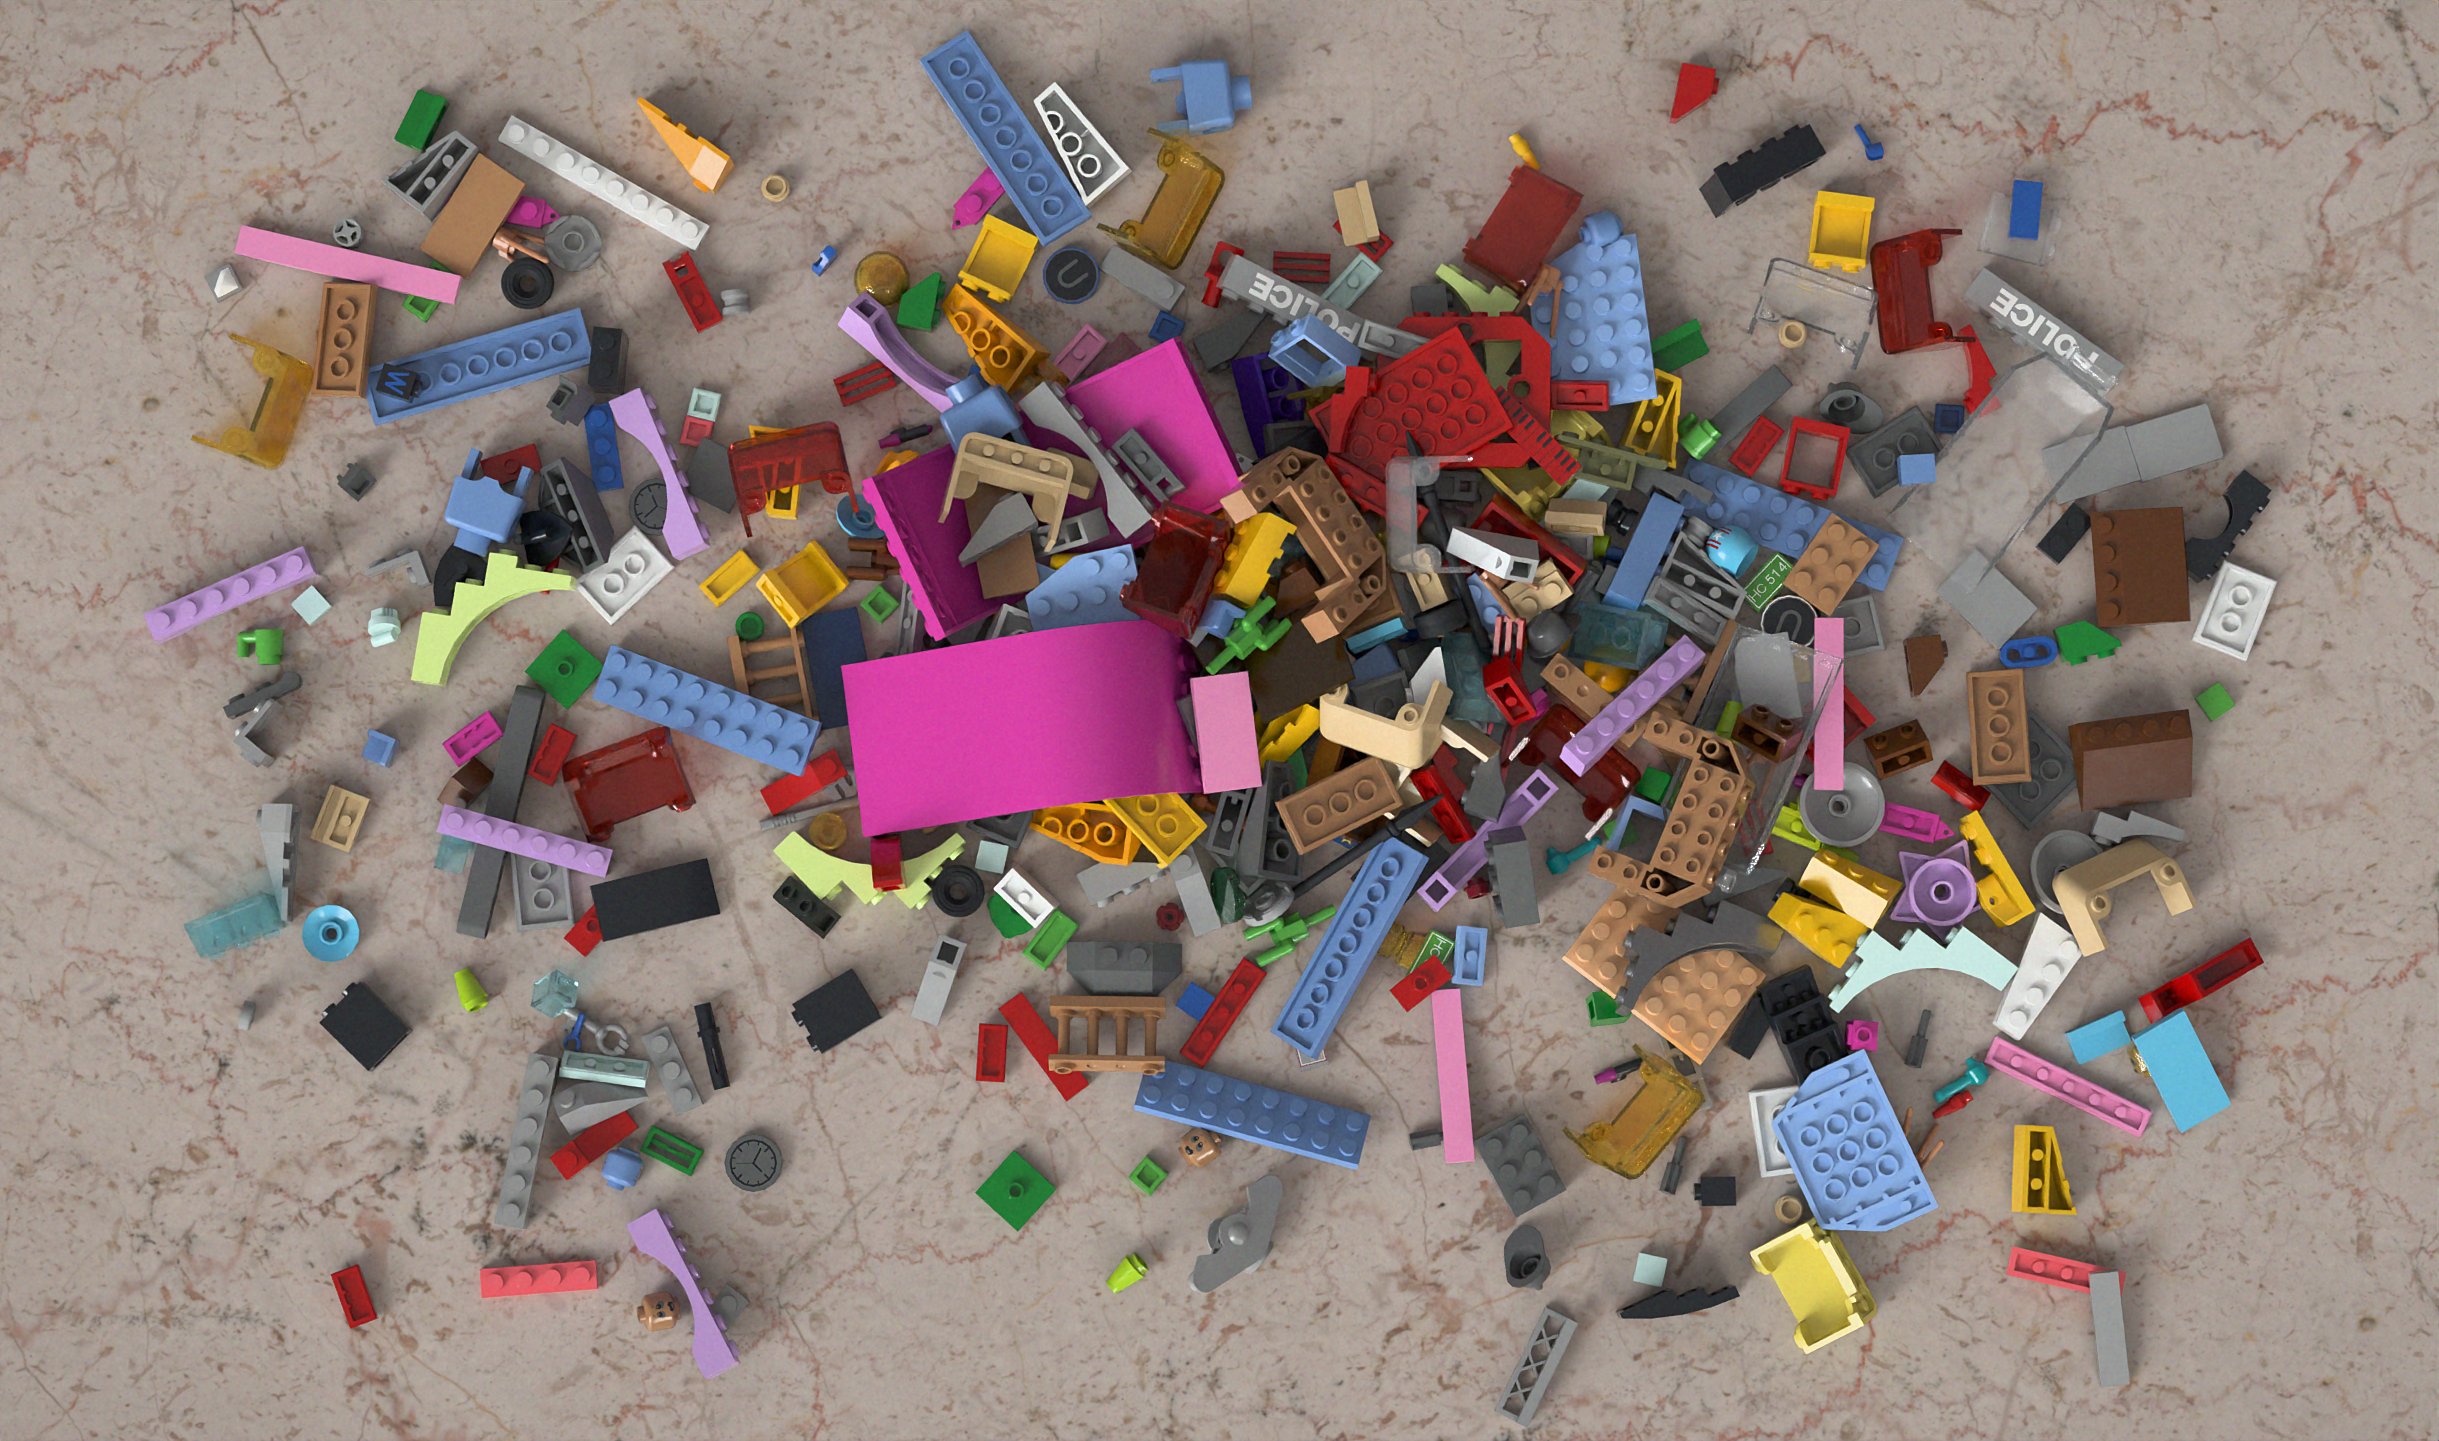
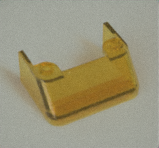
(1177, 207)
(277, 412)
(1645, 1123)

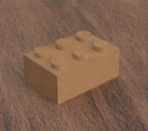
(1830, 564)

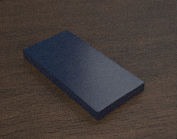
(831, 642)

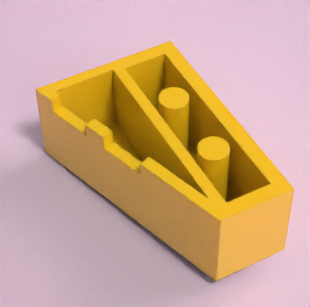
(1655, 421)
(782, 502)
(1249, 557)
(2038, 1173)

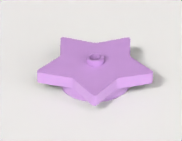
(1922, 875)

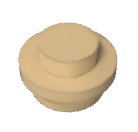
(775, 187)
(1792, 333)
(1789, 1209)

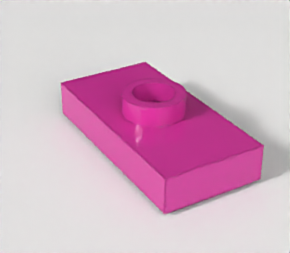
(1541, 703)
(473, 738)

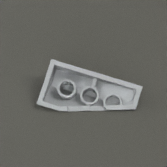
(280, 839)

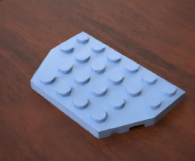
(1600, 320)
(1085, 591)
(1851, 1150)

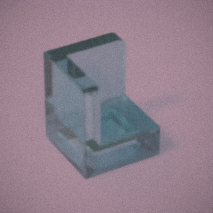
(453, 854)
(554, 994)

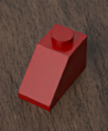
(1693, 90)
(1508, 690)

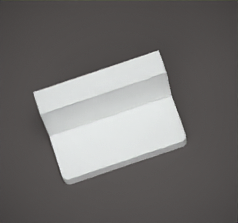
(1026, 895)

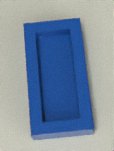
(2025, 210)

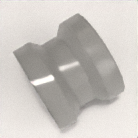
(346, 228)
(736, 302)
(1697, 531)

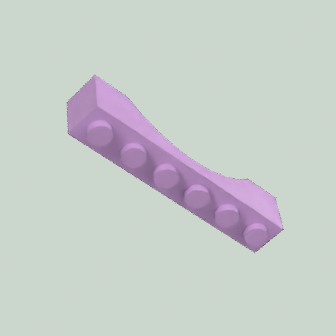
(874, 330)
(682, 525)
(229, 593)
(1631, 704)
(524, 840)
(1471, 854)
(710, 1346)

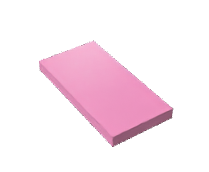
(1225, 732)

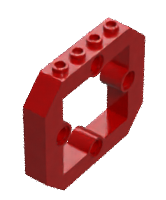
(1535, 371)

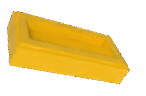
(729, 578)

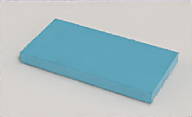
(2181, 1070)

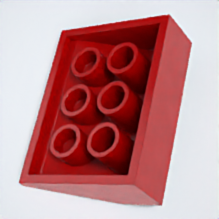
(1504, 518)

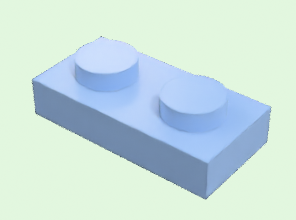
(1484, 601)
(1469, 955)

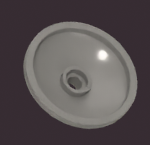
(1861, 808)
(2055, 854)

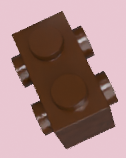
(1767, 733)
(1898, 749)

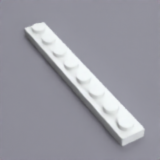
(603, 183)

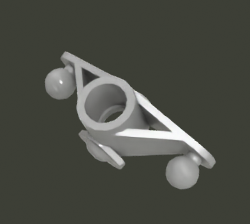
(1240, 1239)

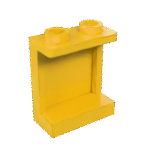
(1840, 231)
(998, 260)
(803, 584)

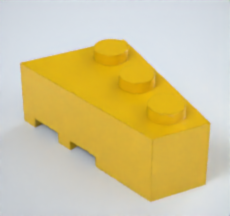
(1285, 734)
(1850, 887)
(1818, 926)

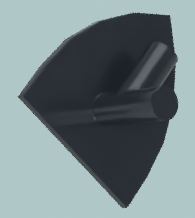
(543, 536)
(456, 567)

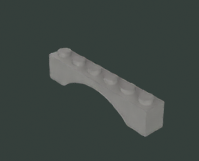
(1051, 410)
(526, 1142)

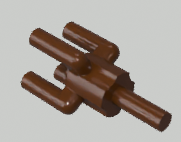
(881, 560)

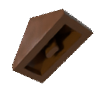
(466, 785)

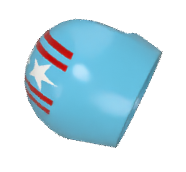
(1732, 550)

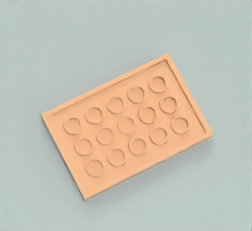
(1683, 1002)

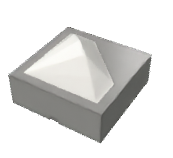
(224, 283)

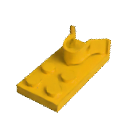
(1160, 823)
(2001, 885)

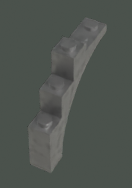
(1723, 929)

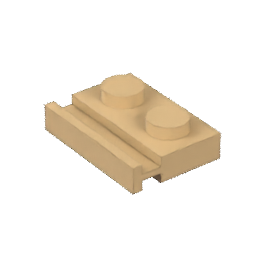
(1552, 591)
(340, 818)

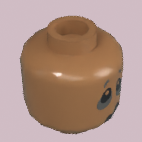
(1200, 1147)
(659, 1311)

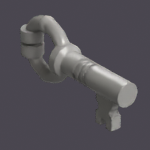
(600, 1032)

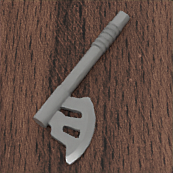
(838, 804)

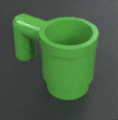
(1700, 437)
(268, 645)

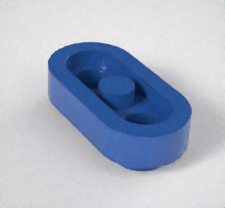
(2028, 653)

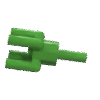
(1250, 634)
(1287, 932)

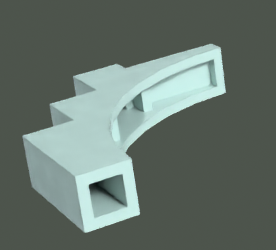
(1881, 959)

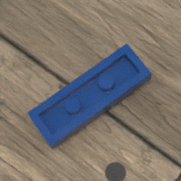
(603, 448)

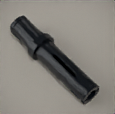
(710, 1039)

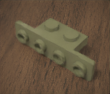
(1607, 464)

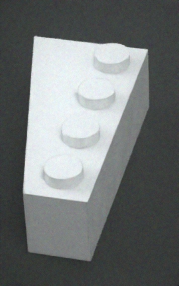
(1085, 151)
(2042, 966)

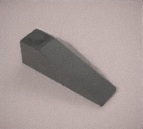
(1266, 844)

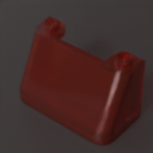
(1522, 228)
(1178, 569)
(627, 782)

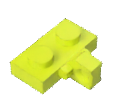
(1790, 826)

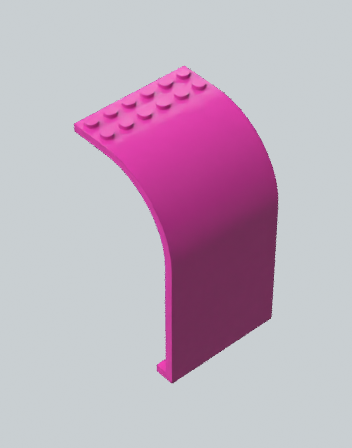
(1150, 392)
(1020, 724)

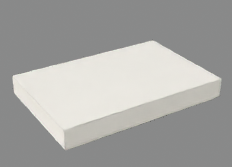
(628, 576)
(2234, 610)
(1764, 1108)

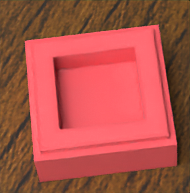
(694, 431)

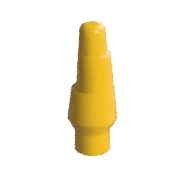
(1523, 149)

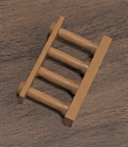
(746, 677)
(1697, 684)
(1584, 696)
(1094, 1009)

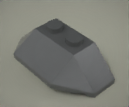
(574, 497)
(1124, 967)

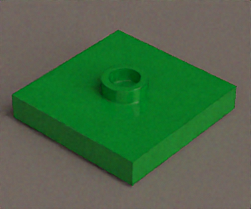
(565, 669)
(1015, 1190)

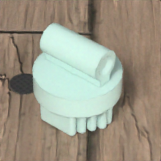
(384, 626)

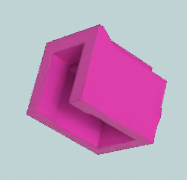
(1861, 1035)

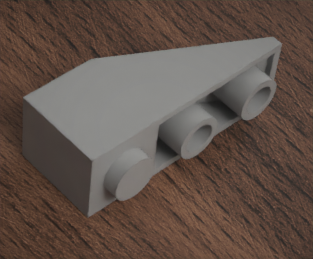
(1498, 553)
(1106, 880)
(939, 979)

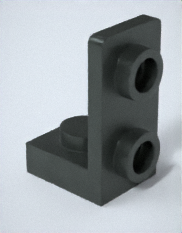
(806, 906)

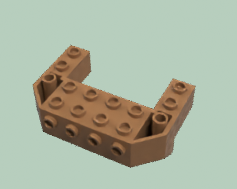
(1327, 529)
(1699, 823)

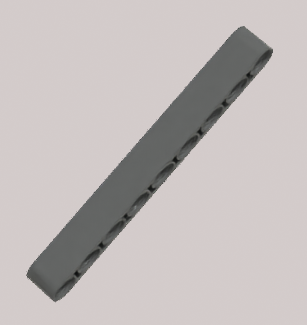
(502, 804)

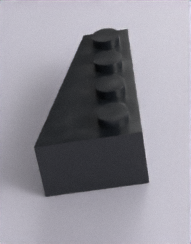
(1762, 168)

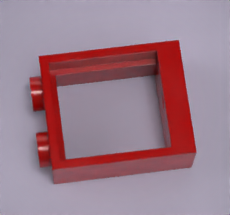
(1817, 429)

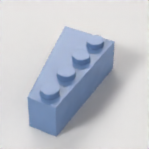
(1644, 553)

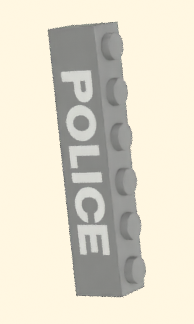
(1287, 300)
(2033, 325)

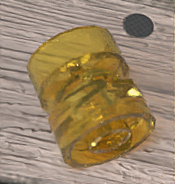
(1043, 371)
(829, 832)
(1401, 945)

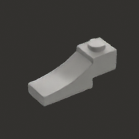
(2111, 829)

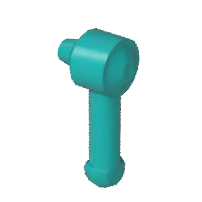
(1559, 861)
(1975, 1074)

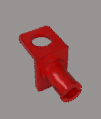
(1213, 294)

